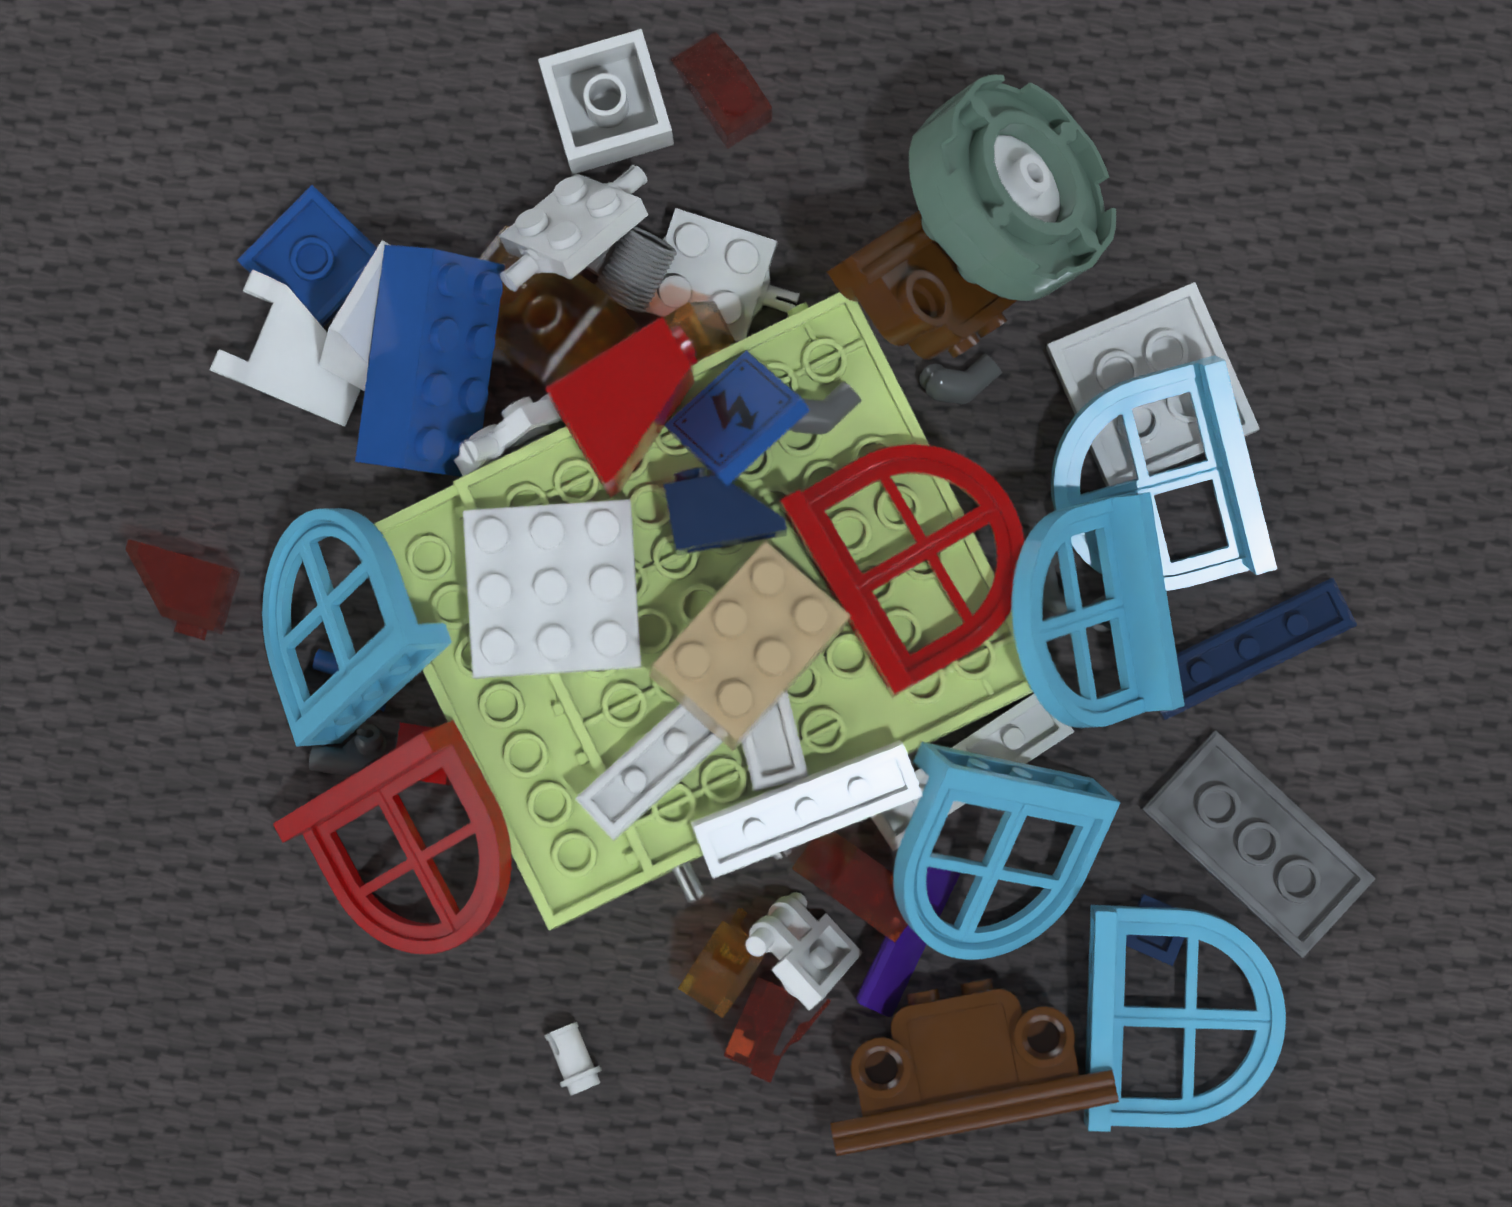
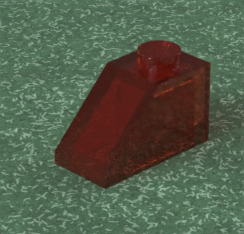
(723, 89)
(185, 588)
(853, 882)

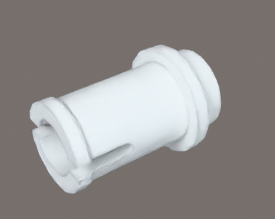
(573, 1059)

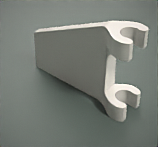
(289, 356)

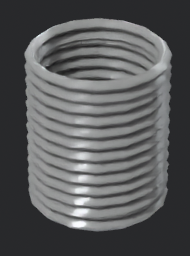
(636, 269)

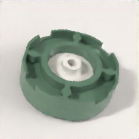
(1011, 189)

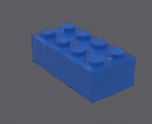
(428, 358)

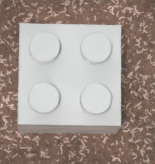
(606, 101)

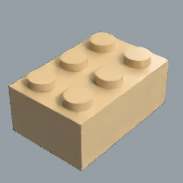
(749, 645)

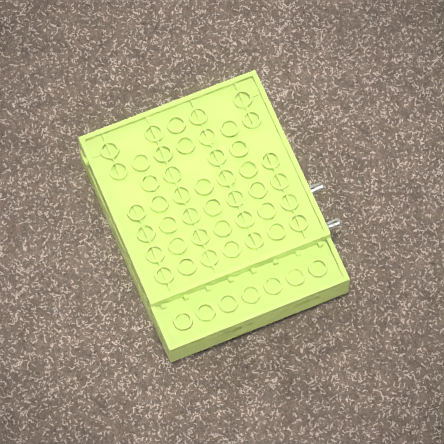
(559, 732)

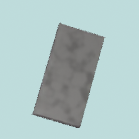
(1258, 844)

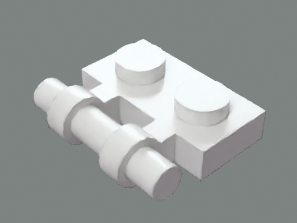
(809, 950)

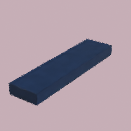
(1261, 643)

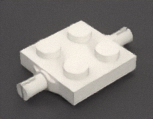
(572, 226)
(722, 267)
(522, 425)

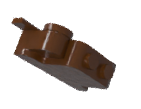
(918, 293)
(965, 1069)

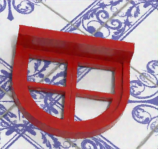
(855, 590)
(380, 787)

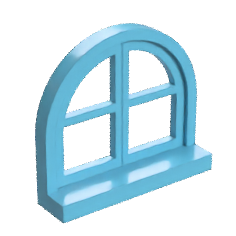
(1225, 464)
(1133, 604)
(364, 677)
(1020, 792)
(1108, 1015)

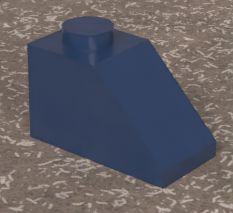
(716, 516)

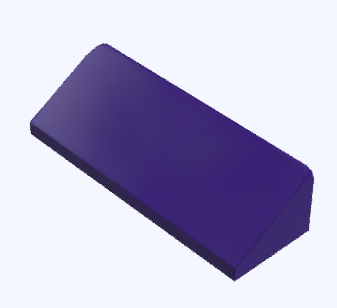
(898, 959)

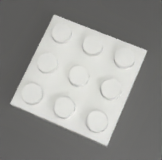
(1136, 343)
(552, 589)

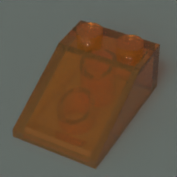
(554, 322)

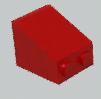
(625, 399)

